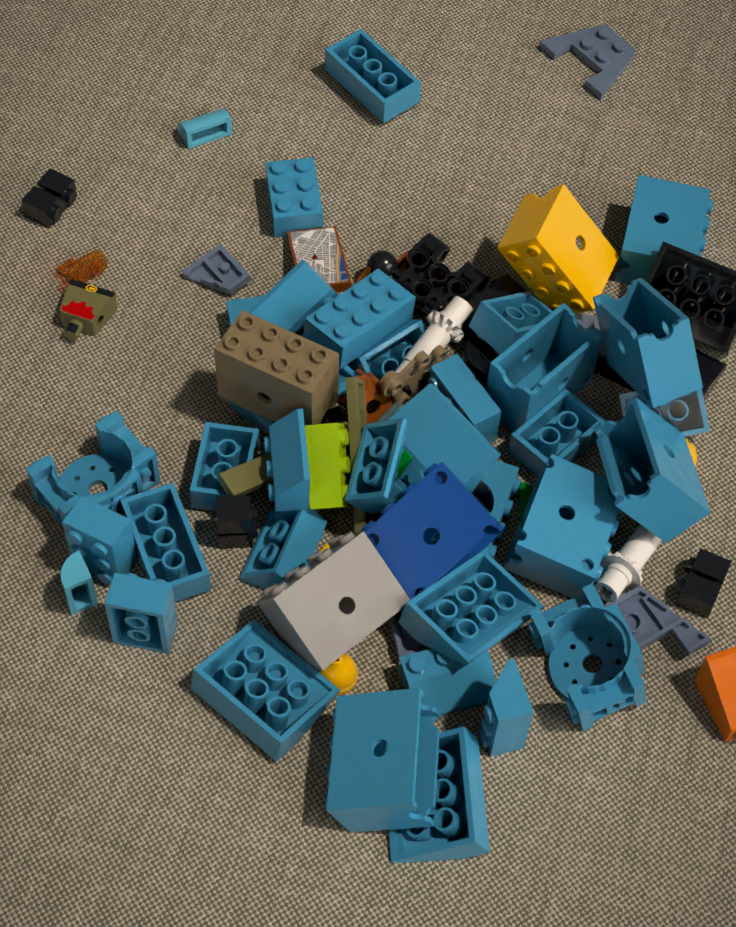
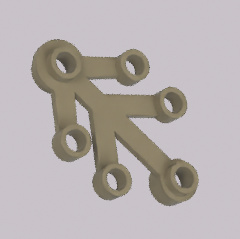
(415, 371)

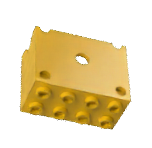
(545, 252)

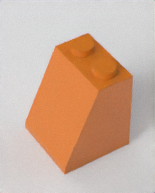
(718, 689)

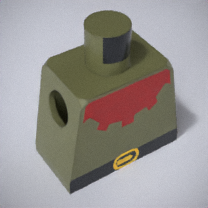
(86, 309)

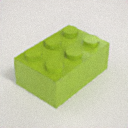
(328, 465)

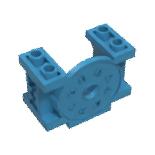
(132, 465)
(573, 625)

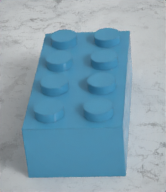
(372, 75)
(360, 316)
(167, 541)

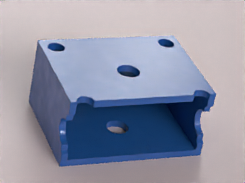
(430, 508)

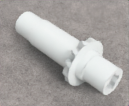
(442, 329)
(623, 568)

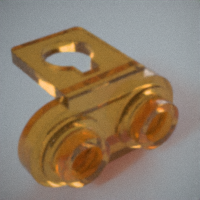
(83, 268)

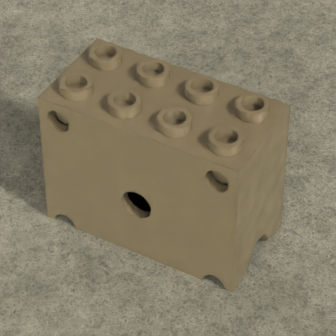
(274, 361)

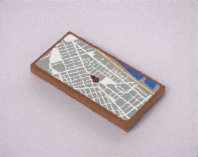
(322, 252)

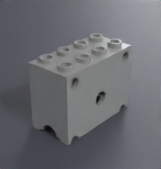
(333, 600)

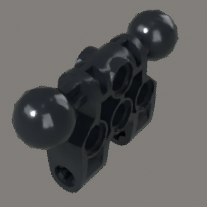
(420, 279)

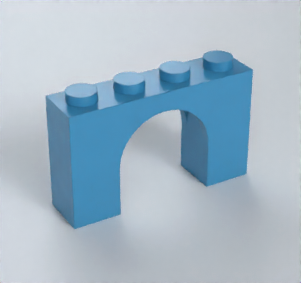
(497, 490)

